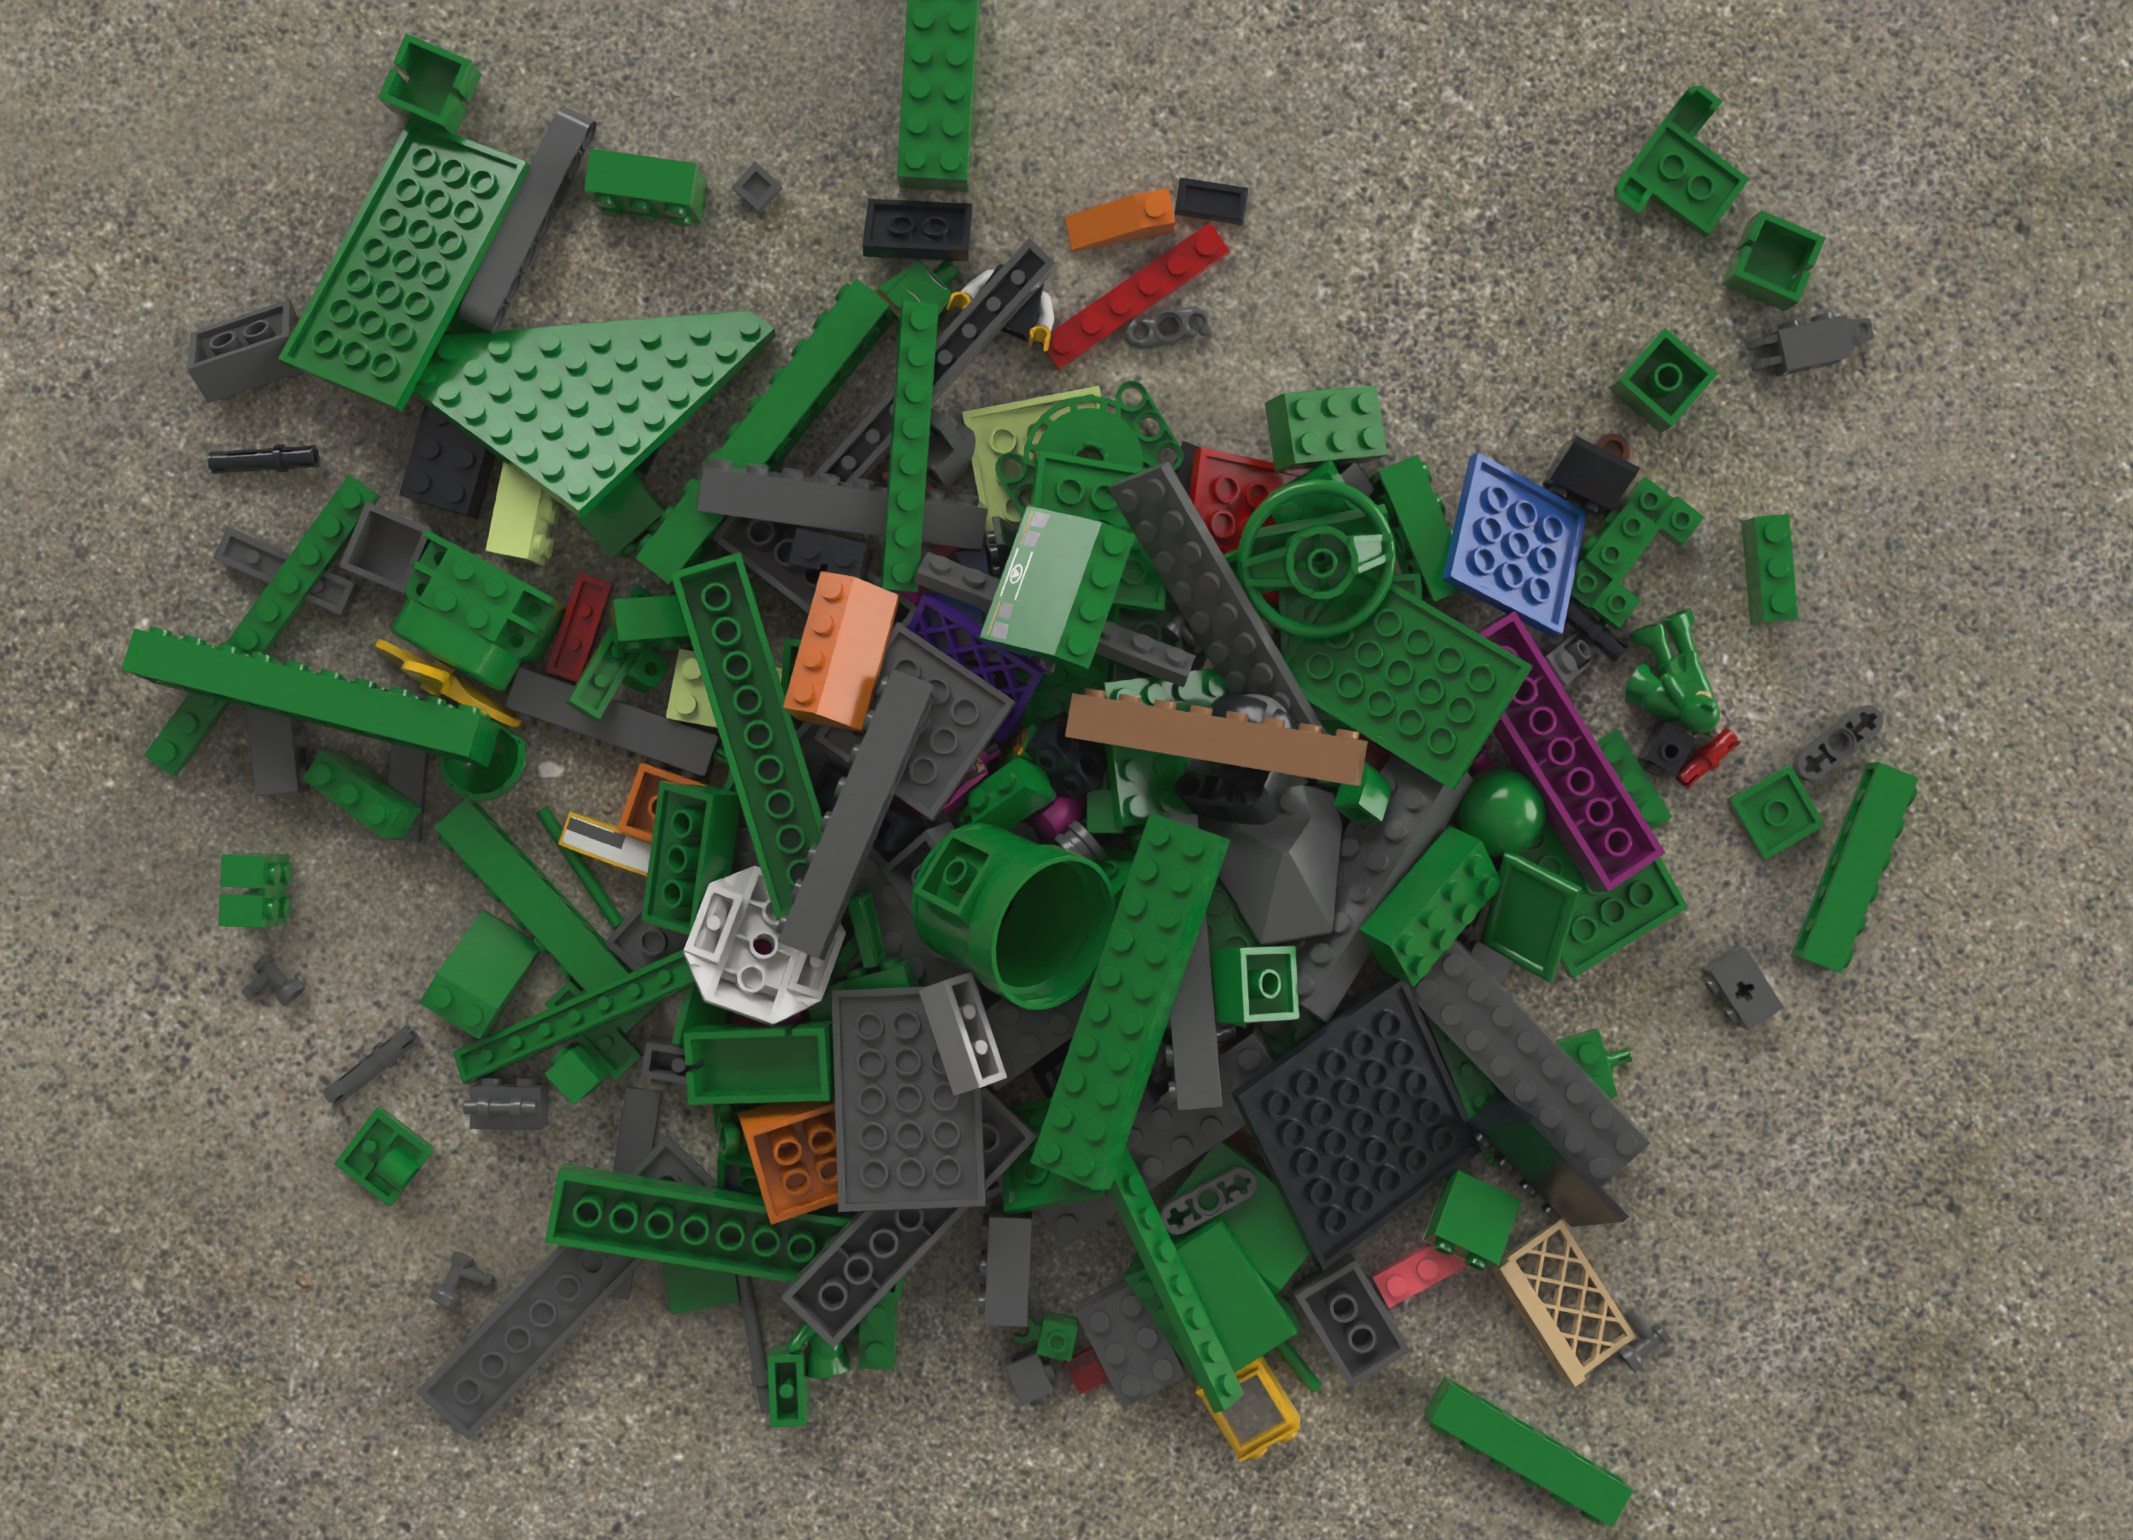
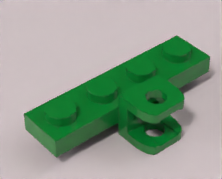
(611, 667)

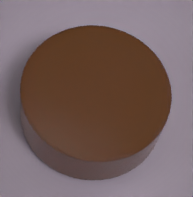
(1615, 444)

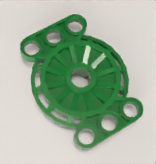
(1109, 435)

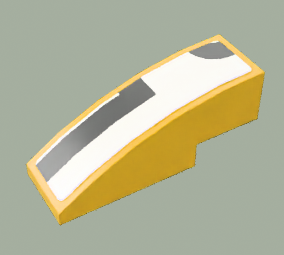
(605, 843)

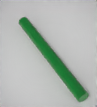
(581, 869)

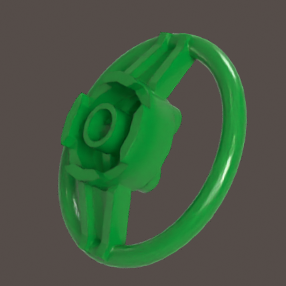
(1293, 563)

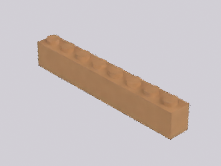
(1217, 738)

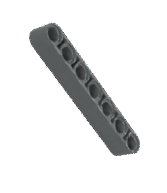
(528, 220)

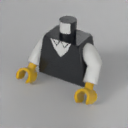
(1029, 324)

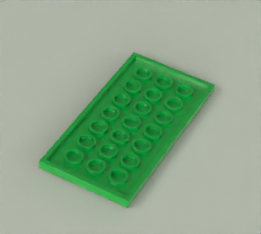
(405, 264)

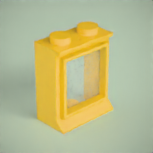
(1259, 1416)

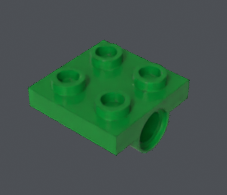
(384, 1156)

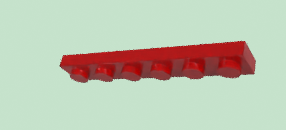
(1135, 296)

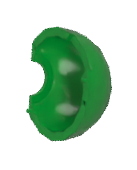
(489, 783)
(1502, 811)

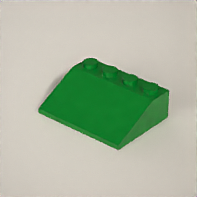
(1258, 1224)
(1230, 1291)

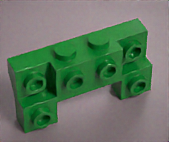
(1621, 542)

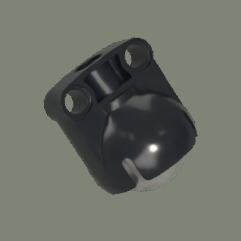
(1235, 791)

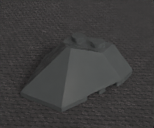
(1284, 869)

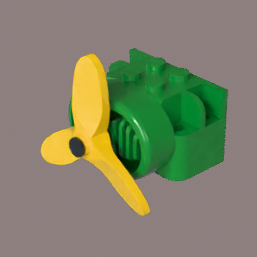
(472, 622)

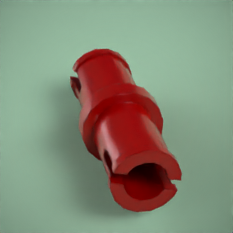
(1707, 758)

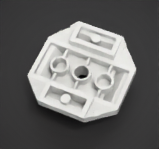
(731, 971)

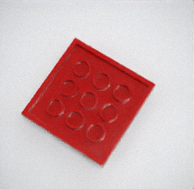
(1228, 491)

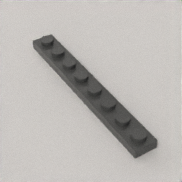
(1114, 643)

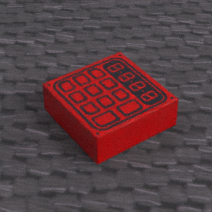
(1086, 1370)

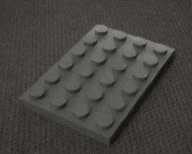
(897, 1121)

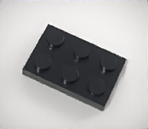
(917, 230)

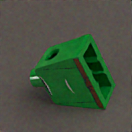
(920, 285)

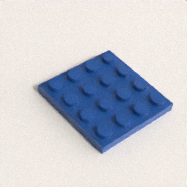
(1514, 545)

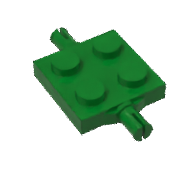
(1592, 1057)

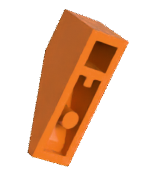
(1122, 220)

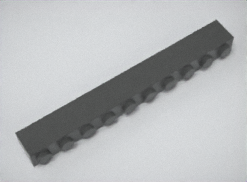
(953, 353)

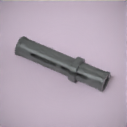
(382, 1057)

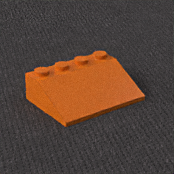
(793, 1155)

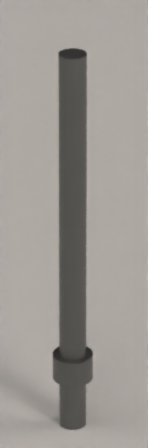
(759, 1374)

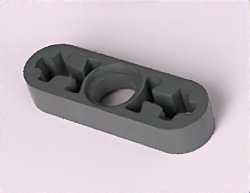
(1851, 720)
(1222, 1205)

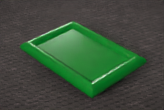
(1530, 916)

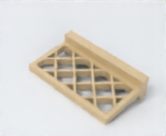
(1541, 1323)

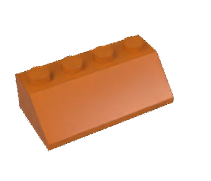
(841, 652)

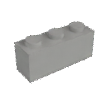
(962, 1033)

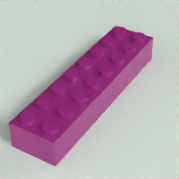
(1570, 770)

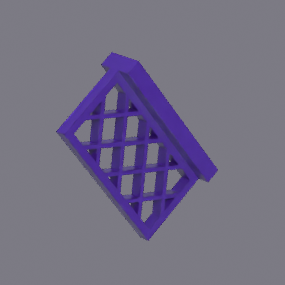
(958, 620)

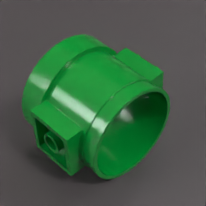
(1052, 931)

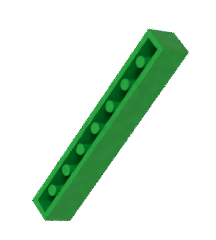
(534, 902)

